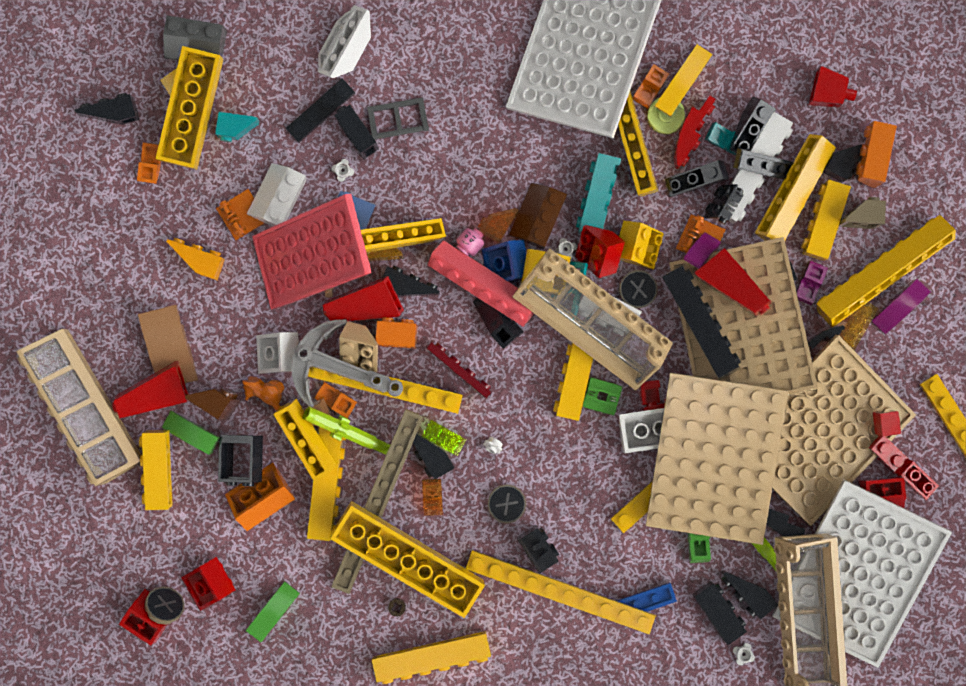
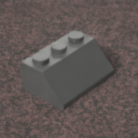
(192, 34)

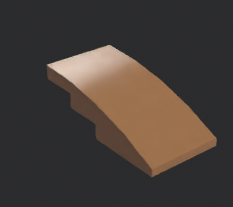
(167, 341)

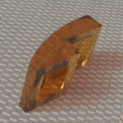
(432, 497)

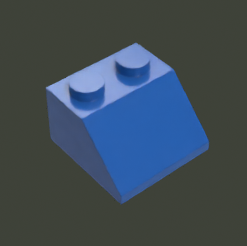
(506, 259)

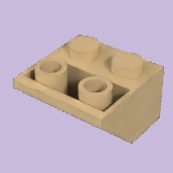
(358, 347)

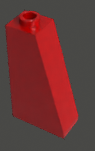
(733, 282)
(366, 302)
(152, 393)

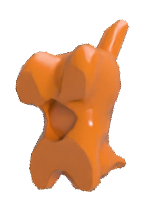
(268, 392)

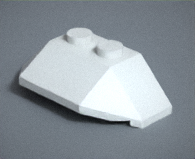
(345, 43)

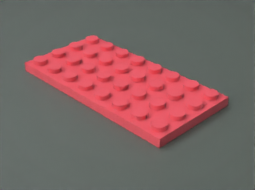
(312, 252)

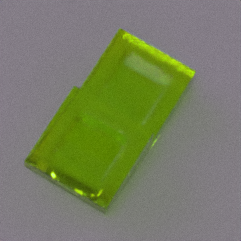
(444, 438)

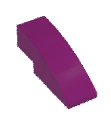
(901, 306)

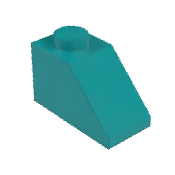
(234, 126)

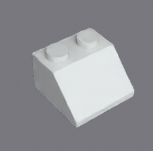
(276, 351)

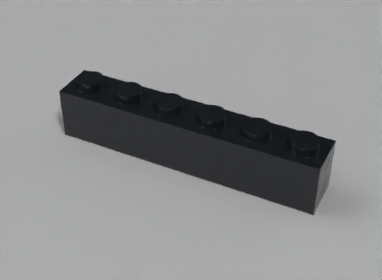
(701, 323)

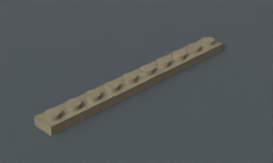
(381, 491)

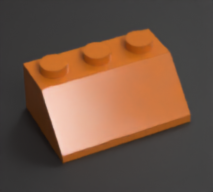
(876, 153)
(257, 502)

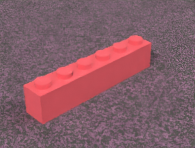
(479, 281)

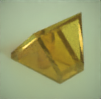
(387, 254)

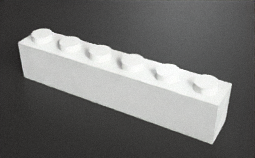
(768, 144)

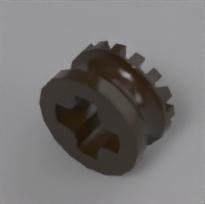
(399, 601)

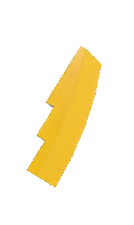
(683, 80)

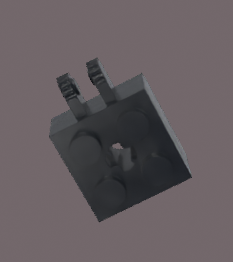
(538, 549)

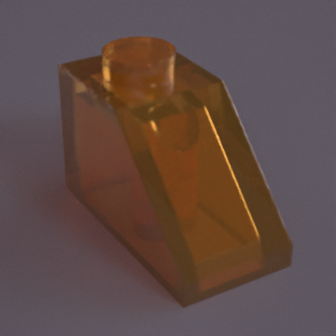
(497, 224)

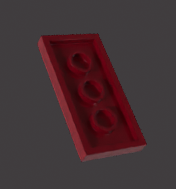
(453, 363)

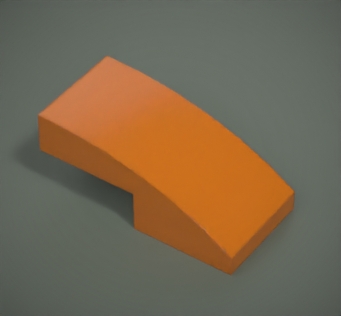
(650, 86)
(149, 166)
(336, 400)

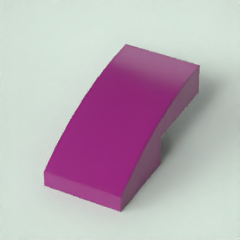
(702, 250)
(810, 282)

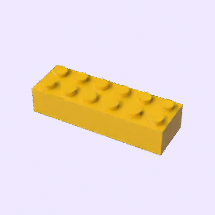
(189, 108)

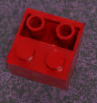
(600, 250)
(888, 488)
(138, 622)

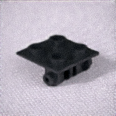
(723, 196)

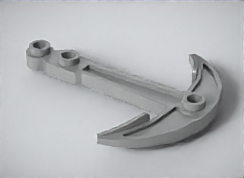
(322, 361)

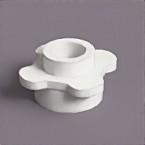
(342, 165)
(570, 246)
(493, 445)
(749, 657)

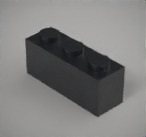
(720, 612)

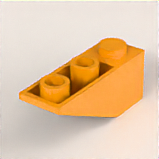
(200, 261)

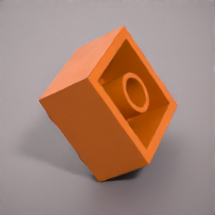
(396, 334)

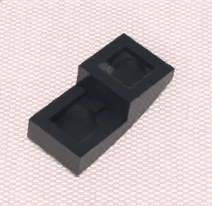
(827, 334)

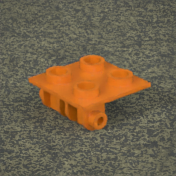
(235, 214)
(694, 229)

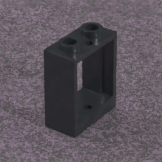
(356, 131)
(225, 467)

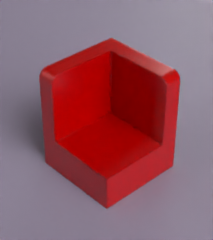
(649, 392)
(886, 423)

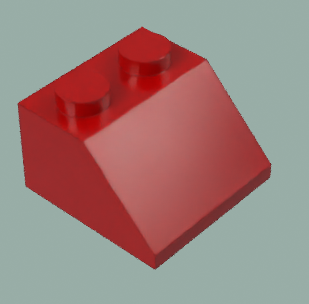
(208, 583)

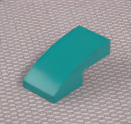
(720, 137)

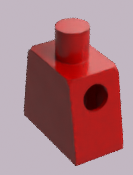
(830, 89)

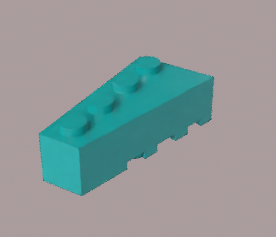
(599, 191)

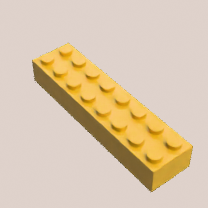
(407, 559)

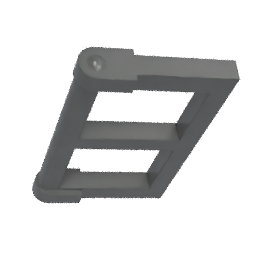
(396, 105)

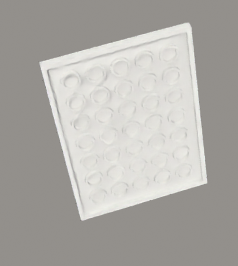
(583, 62)
(882, 566)

